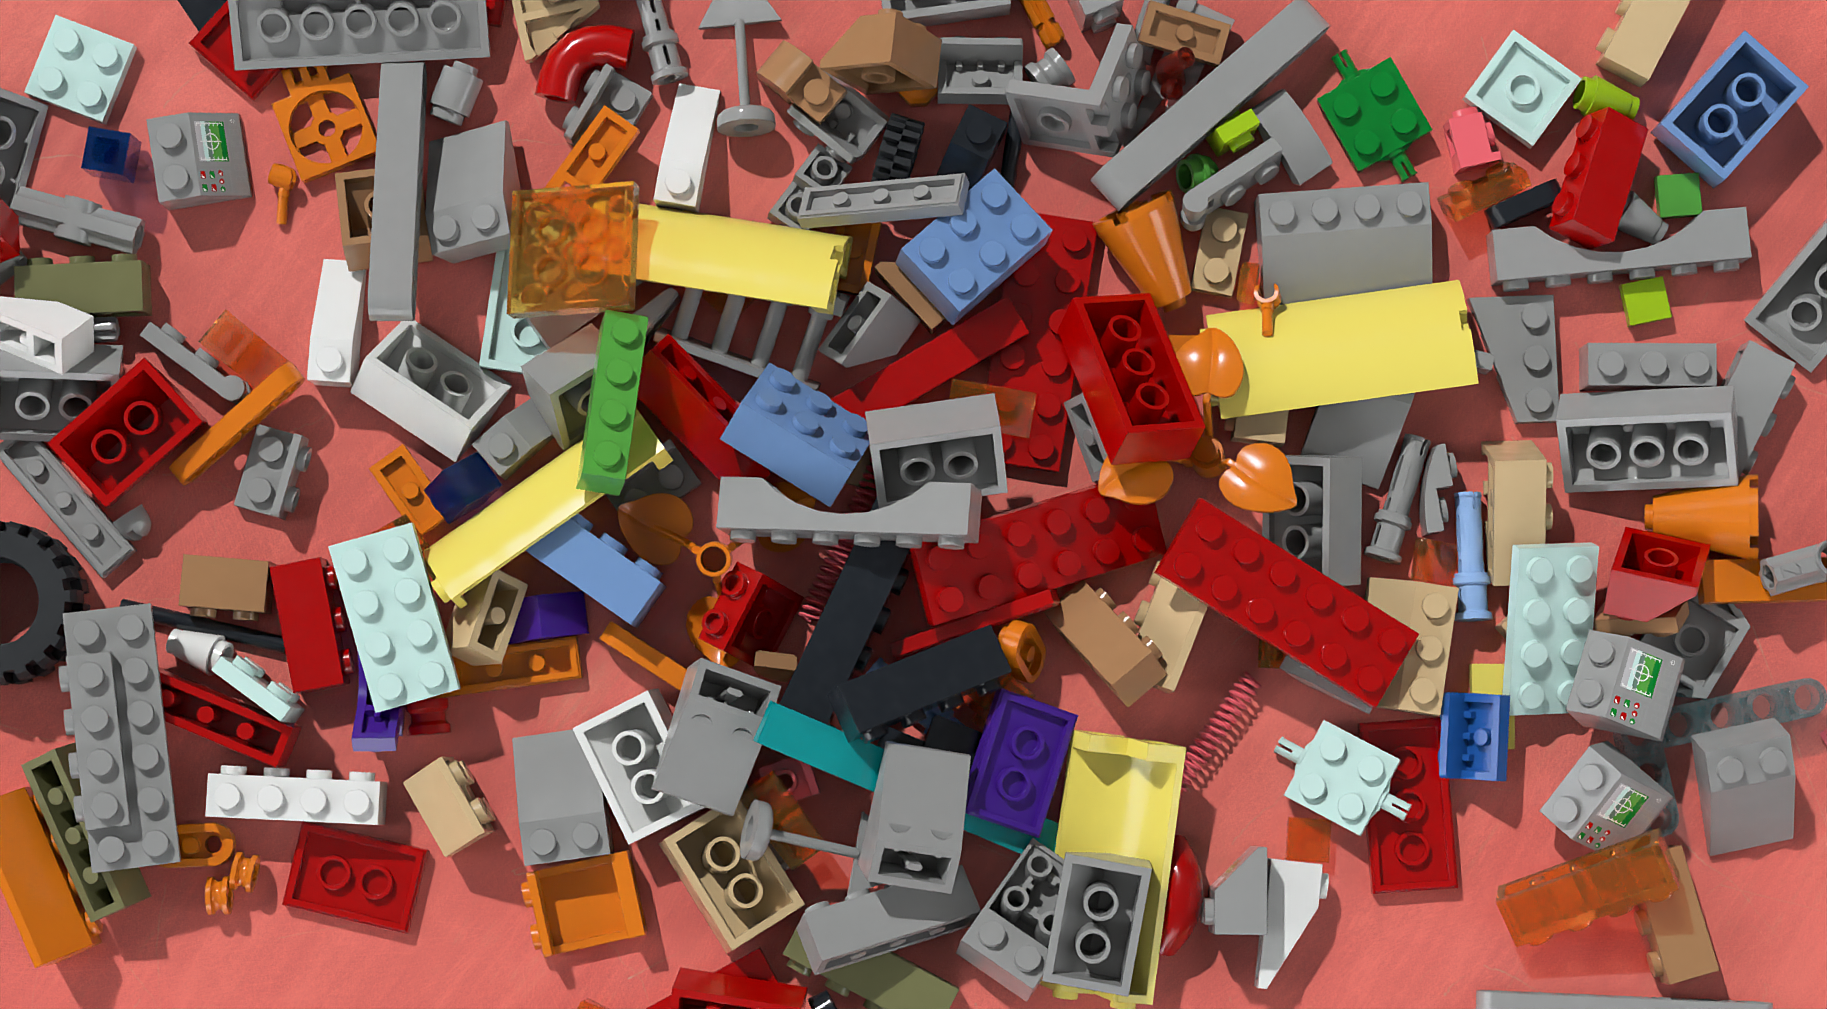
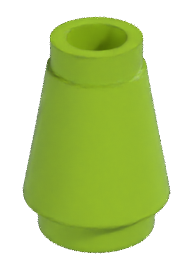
(1596, 94)

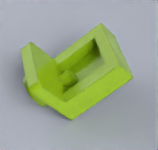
(1234, 133)

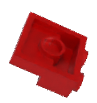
(749, 614)

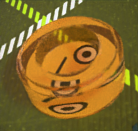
(1247, 281)

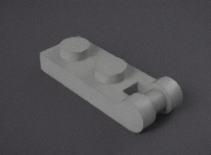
(1230, 183)
(199, 363)

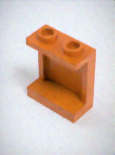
(584, 904)

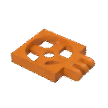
(312, 90)

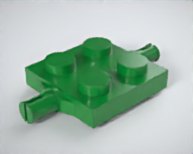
(1374, 115)

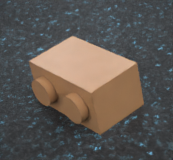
(226, 585)

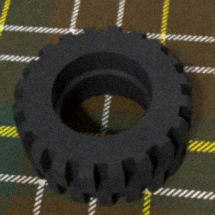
(59, 592)

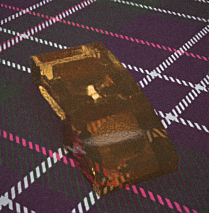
(242, 349)
(787, 817)

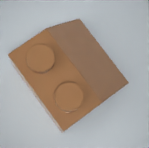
(885, 55)
(355, 213)

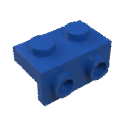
(1474, 736)

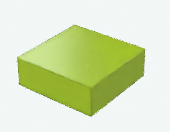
(1645, 301)

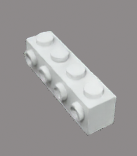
(296, 798)

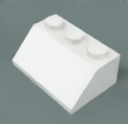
(430, 388)
(624, 756)

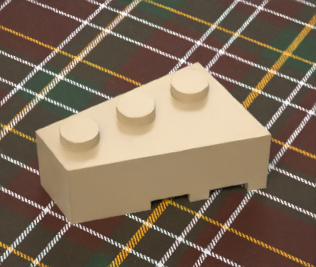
(1515, 502)

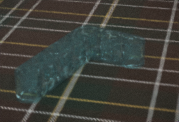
(1698, 718)

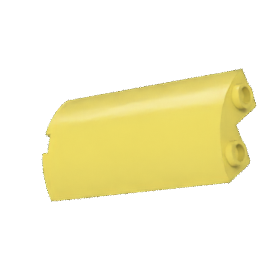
(741, 257)
(1350, 349)
(525, 517)
(1124, 802)

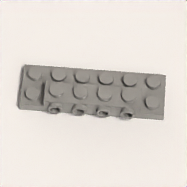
(355, 31)
(119, 738)

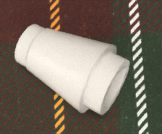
(199, 649)

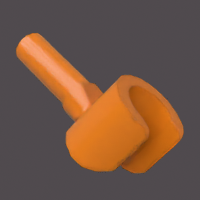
(285, 179)
(1267, 308)

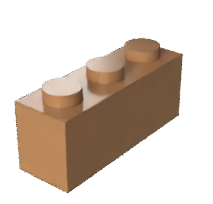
(1107, 642)
(1677, 931)

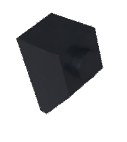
(973, 145)

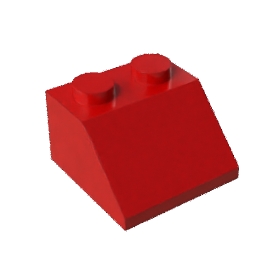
(1653, 574)

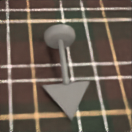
(744, 119)
(758, 831)

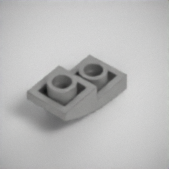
(1302, 148)
(816, 171)
(1436, 476)

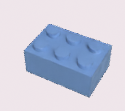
(1729, 109)
(971, 254)
(798, 434)
(601, 569)

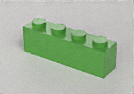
(612, 403)

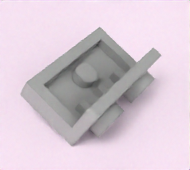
(978, 69)
(849, 127)

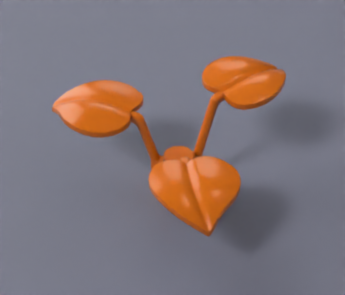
(1254, 482)
(658, 528)

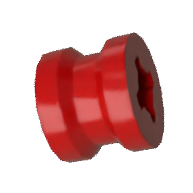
(428, 717)

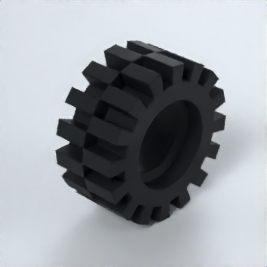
(898, 148)

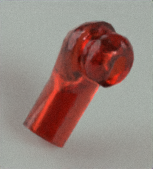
(1171, 72)

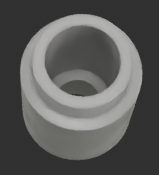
(455, 93)

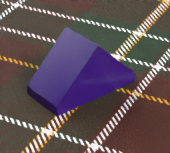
(550, 617)

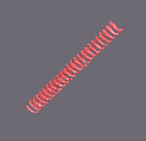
(837, 556)
(1220, 721)

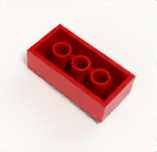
(1131, 378)

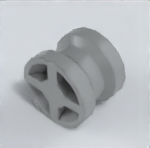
(1050, 70)

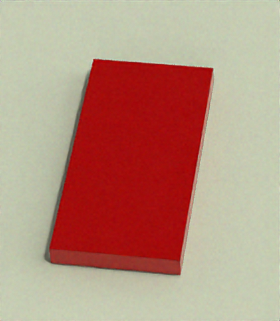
(1420, 849)

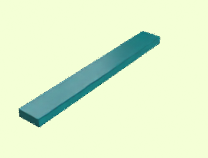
(860, 764)

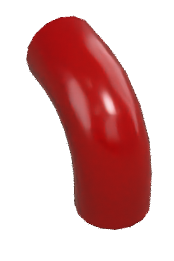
(577, 54)
(1183, 897)

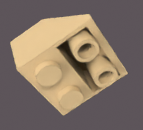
(449, 804)

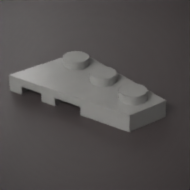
(1524, 348)

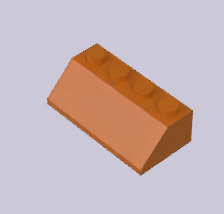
(39, 885)

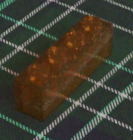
(1588, 889)

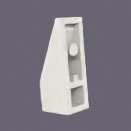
(687, 148)
(337, 326)
(45, 332)
(1291, 903)

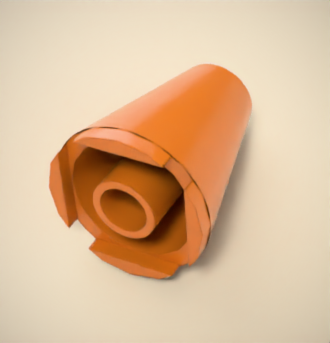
(1150, 248)
(1710, 515)

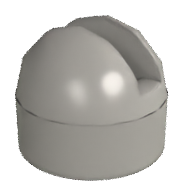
(134, 524)

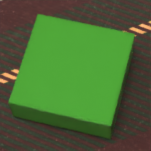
(1678, 195)

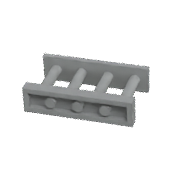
(719, 352)

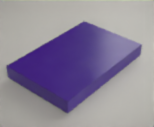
(1018, 762)

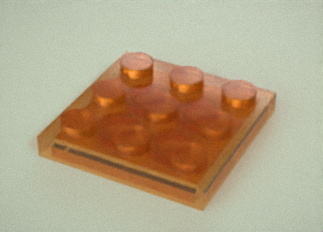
(573, 250)

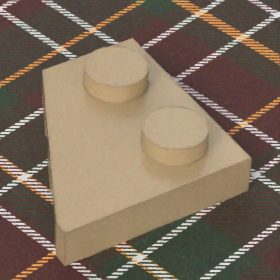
(548, 21)

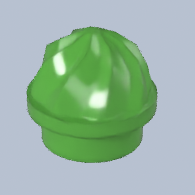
(1194, 171)

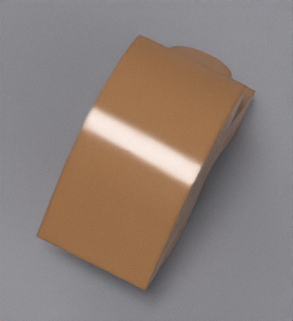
(801, 82)

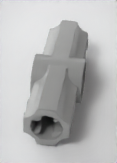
(78, 220)
(1794, 569)

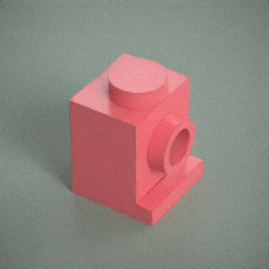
(1470, 141)
(803, 776)

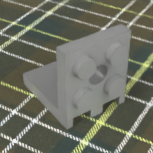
(1081, 118)

